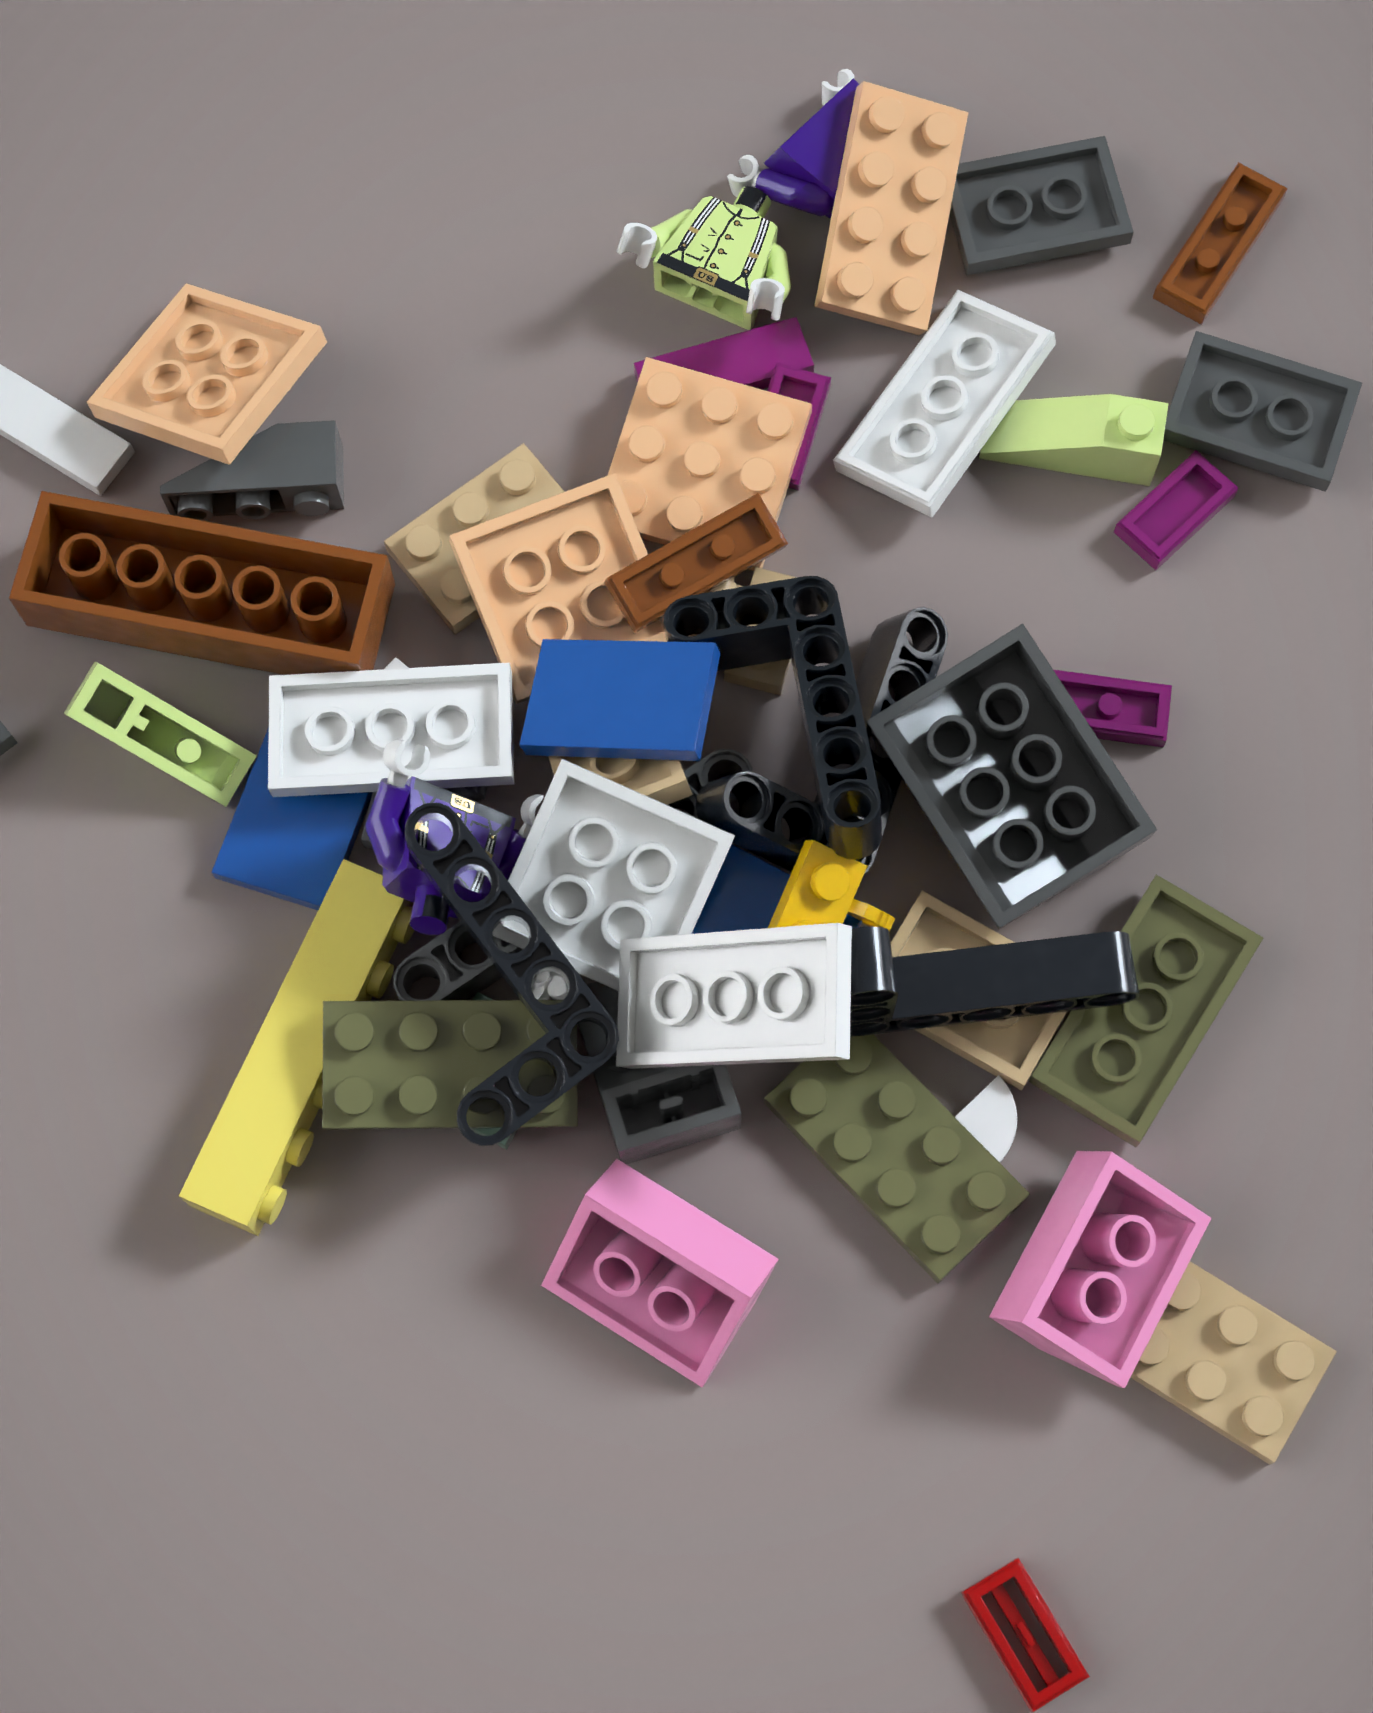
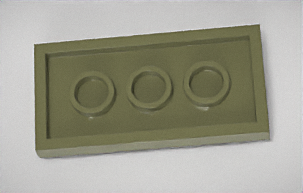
(1128, 1056)
(420, 1058)
(898, 1153)

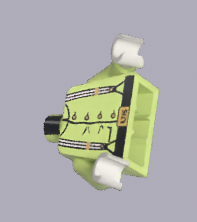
(717, 257)

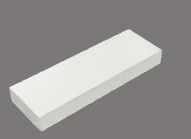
(60, 434)

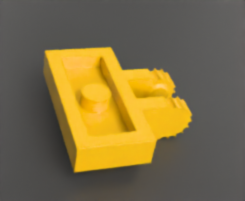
(824, 891)

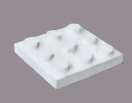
(611, 870)

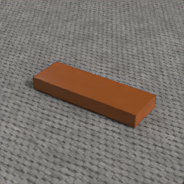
(1219, 243)
(696, 561)

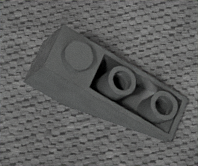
(277, 471)

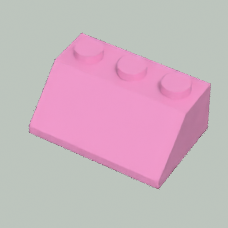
(1101, 1266)
(658, 1271)

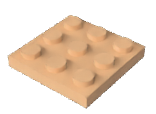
(207, 373)
(702, 448)
(546, 571)

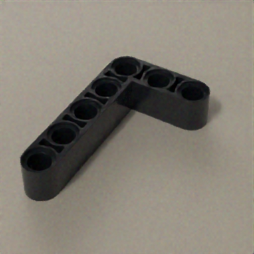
(785, 633)
(765, 803)
(518, 970)
(985, 980)

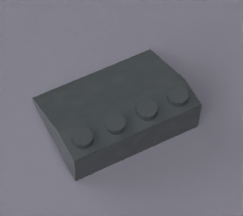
(1012, 776)

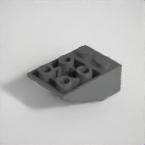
(659, 1106)

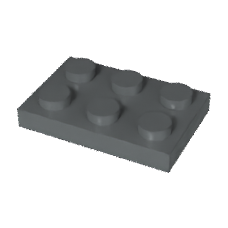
(1038, 206)
(1261, 411)

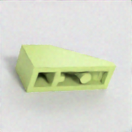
(1083, 436)
(160, 734)

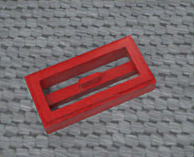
(1054, 1685)

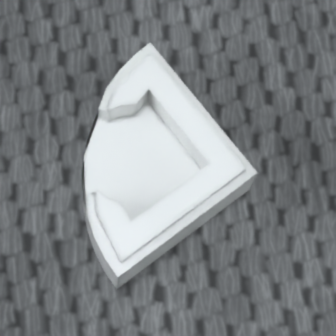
(992, 1118)

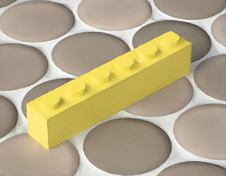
(281, 1080)

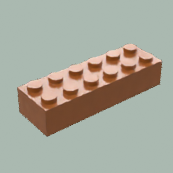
(201, 588)

